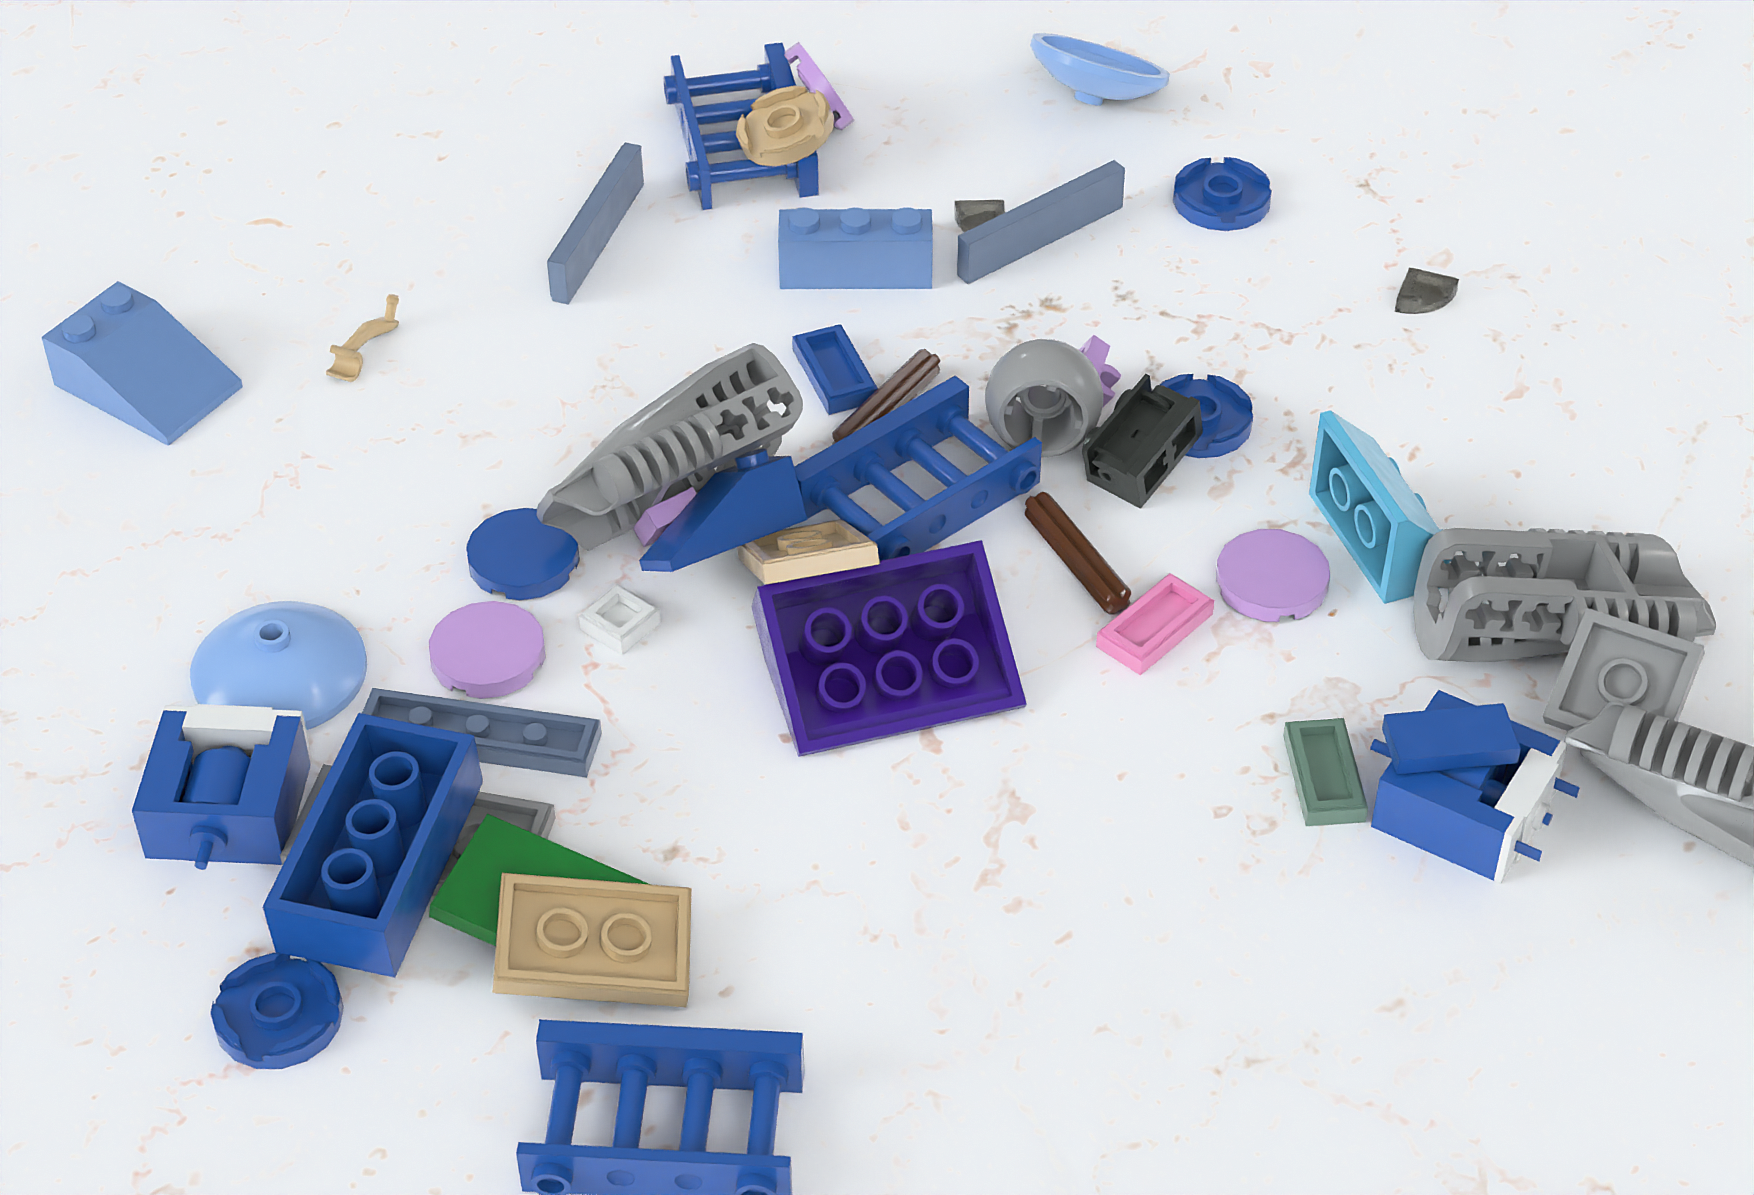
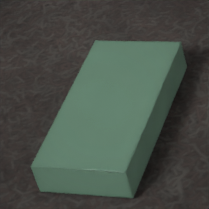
(1325, 772)

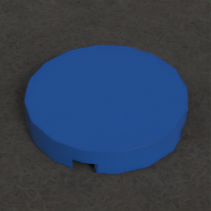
(1222, 194)
(1224, 413)
(520, 555)
(277, 1011)

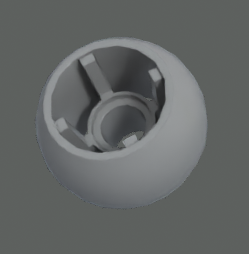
(1053, 413)

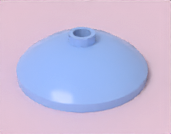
(1097, 69)
(282, 659)

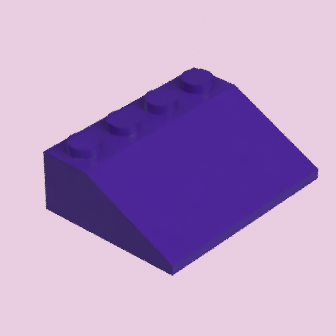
(887, 648)

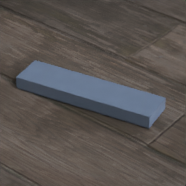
(1040, 221)
(595, 223)
(501, 733)

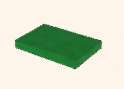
(472, 888)

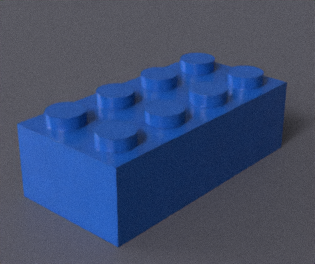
(374, 845)

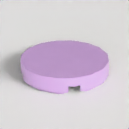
(815, 80)
(1272, 574)
(487, 649)

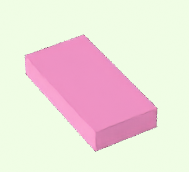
(1155, 623)

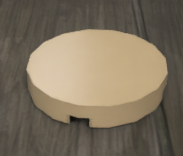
(785, 126)

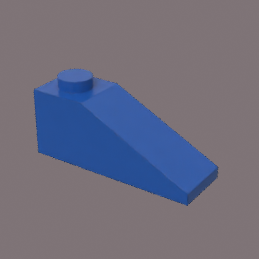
(731, 510)

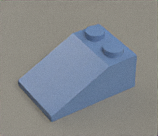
(137, 364)

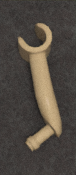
(347, 359)

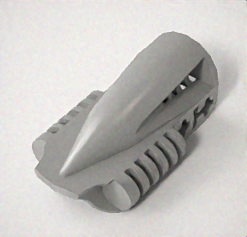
(675, 445)
(1545, 591)
(1678, 772)

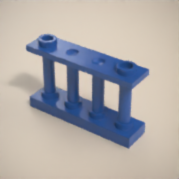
(699, 173)
(907, 436)
(661, 1057)

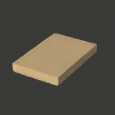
(808, 552)
(593, 940)

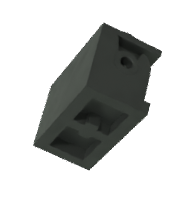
(1141, 441)

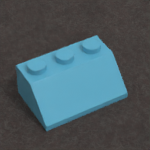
(1370, 507)

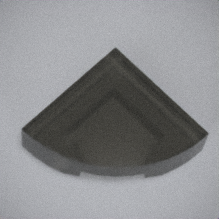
(973, 213)
(1425, 292)

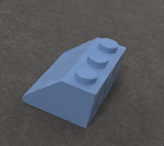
(855, 248)

